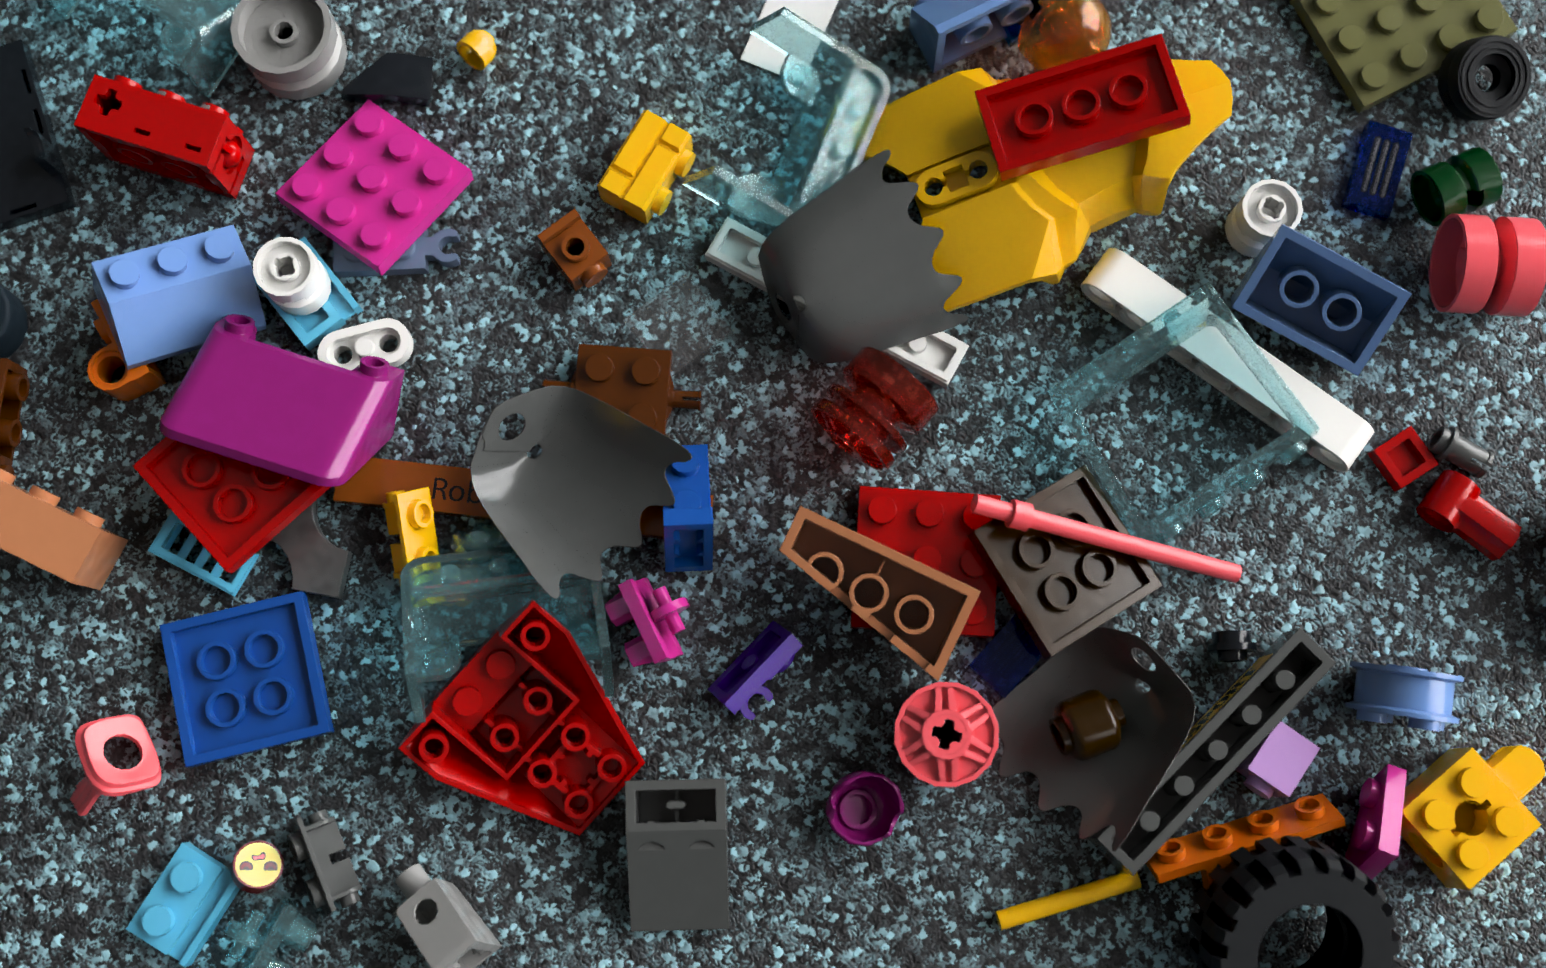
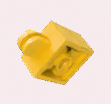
(1469, 811)

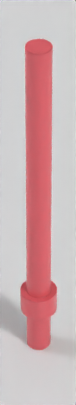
(1022, 516)

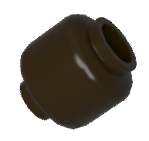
(1087, 725)

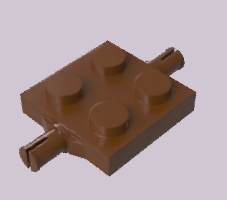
(631, 381)

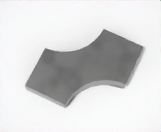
(314, 560)

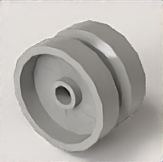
(290, 45)

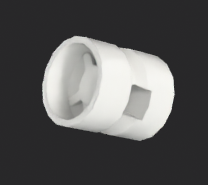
(1261, 214)
(292, 276)

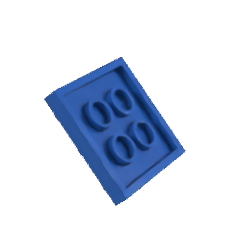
(246, 679)

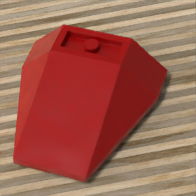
(528, 727)

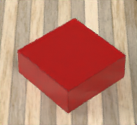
(1403, 458)

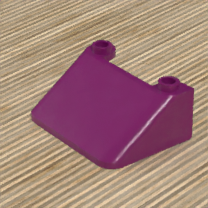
(283, 406)

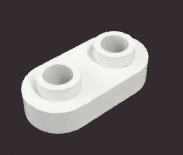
(367, 340)

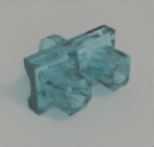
(284, 926)

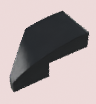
(395, 79)

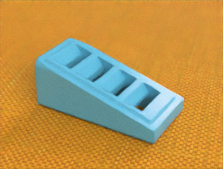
(165, 540)

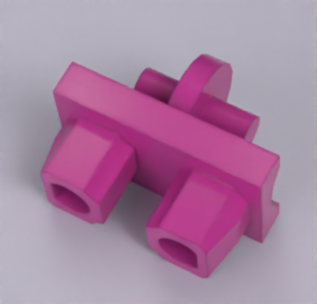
(655, 618)

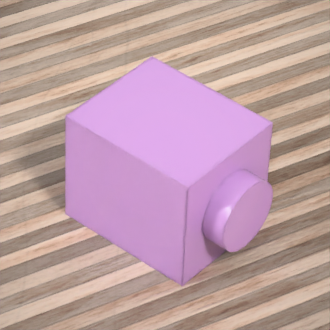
(1278, 763)

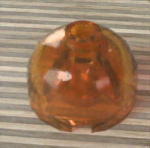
(1064, 32)

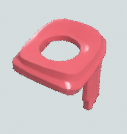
(100, 775)

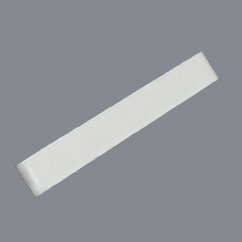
(1139, 296)

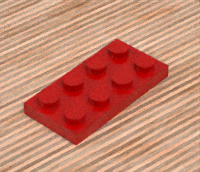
(1082, 107)

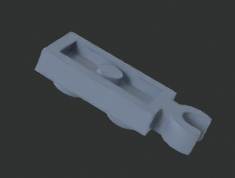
(413, 261)

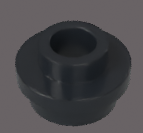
(1231, 645)

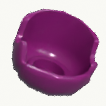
(864, 807)

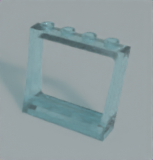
(1141, 349)

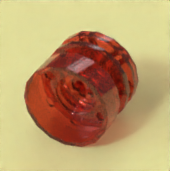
(881, 400)

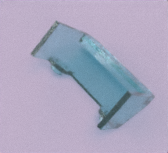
(837, 119)
(468, 594)

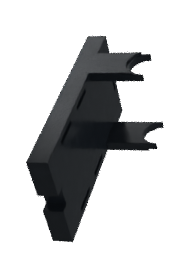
(30, 161)

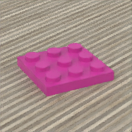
(375, 186)

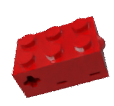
(165, 135)

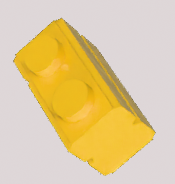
(647, 167)

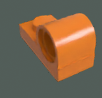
(108, 359)

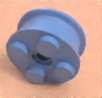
(1405, 692)

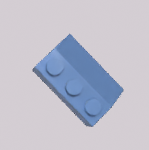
(960, 28)
(174, 292)
(1319, 299)

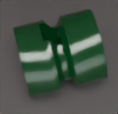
(1456, 186)

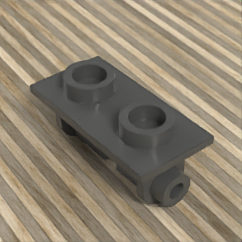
(327, 880)

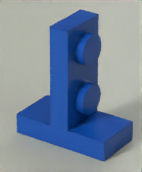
(690, 519)

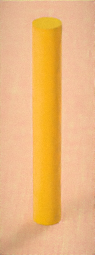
(1067, 900)

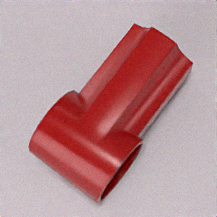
(1456, 507)

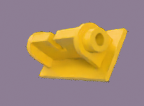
(411, 518)

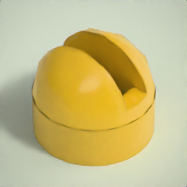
(477, 49)

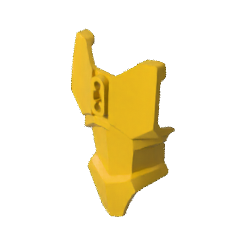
(1040, 221)

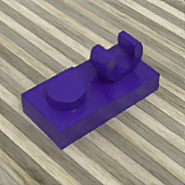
(759, 662)

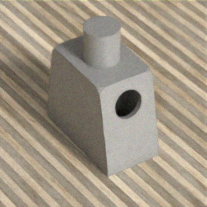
(451, 937)

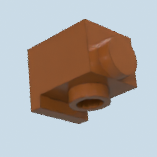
(564, 237)

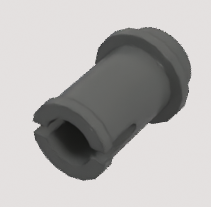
(1459, 451)

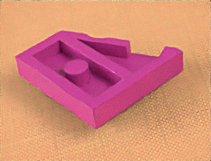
(1378, 822)

